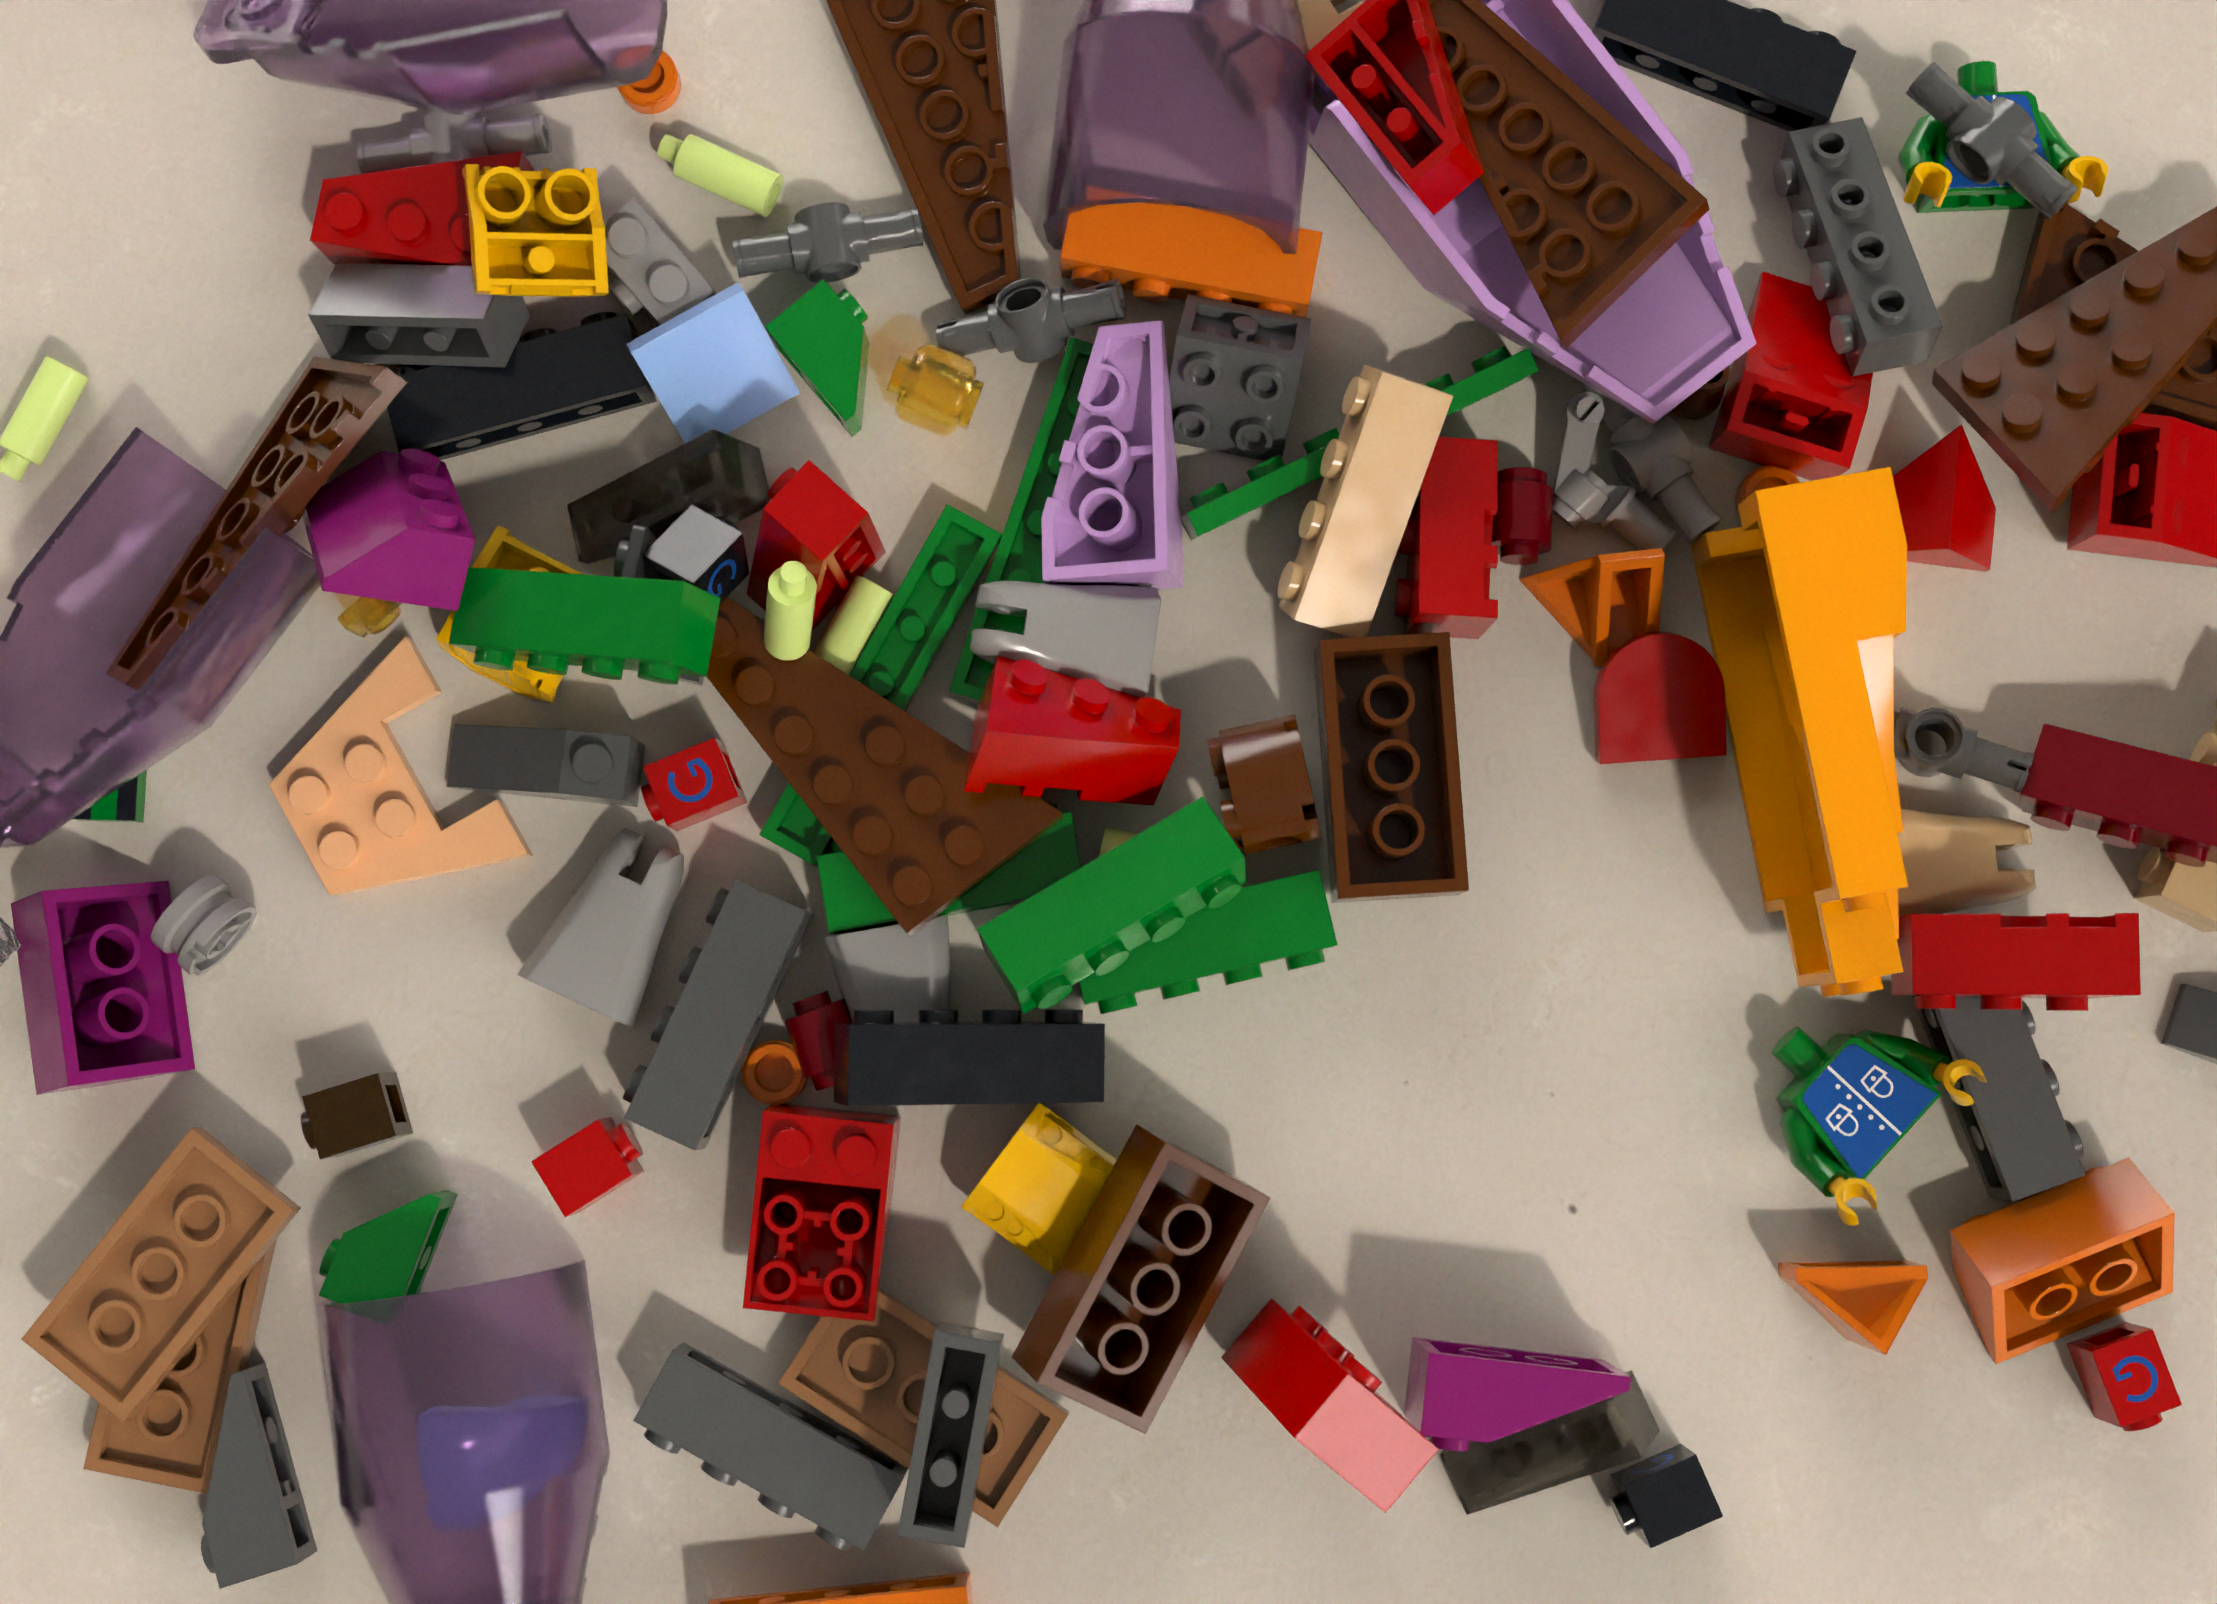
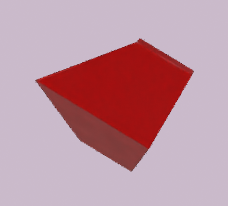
(1947, 506)

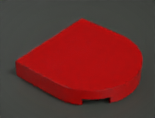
(1659, 701)

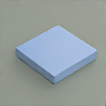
(714, 365)

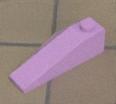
(1118, 479)

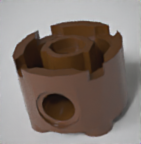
(1267, 785)

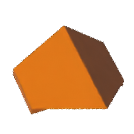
(1603, 598)
(1859, 1298)

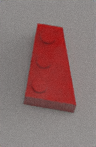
(1402, 93)
(401, 214)
(818, 527)
(1451, 543)
(1070, 735)
(2017, 959)
(1329, 1402)

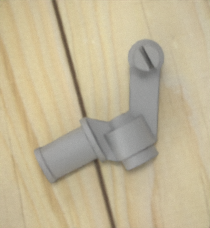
(1586, 497)

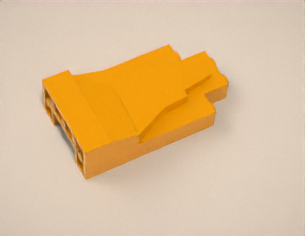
(1805, 644)

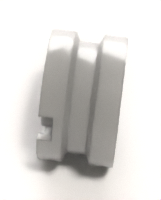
(203, 924)

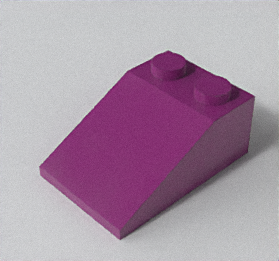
(1492, 1392)

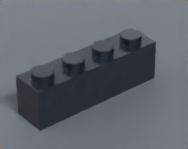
(1730, 56)
(545, 386)
(968, 1061)

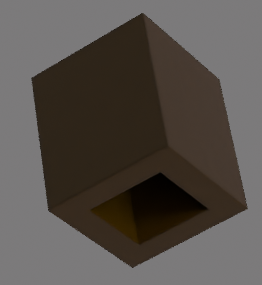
(355, 1115)

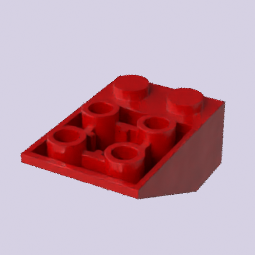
(1792, 392)
(2150, 495)
(821, 1211)

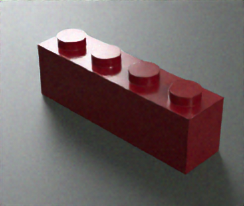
(2123, 794)

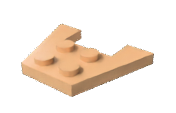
(363, 804)

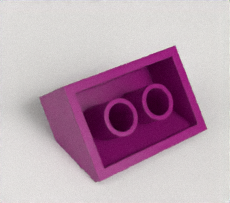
(392, 531)
(98, 989)

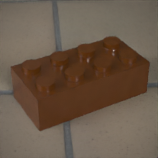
(1390, 767)
(1140, 1280)

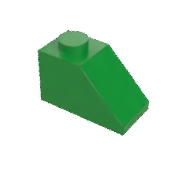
(828, 349)
(386, 1253)

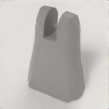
(1075, 630)
(609, 931)
(894, 971)

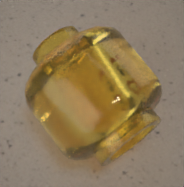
(935, 390)

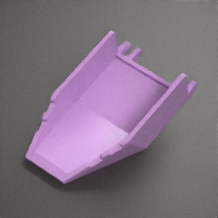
(1655, 340)

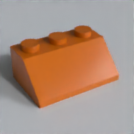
(2064, 1258)

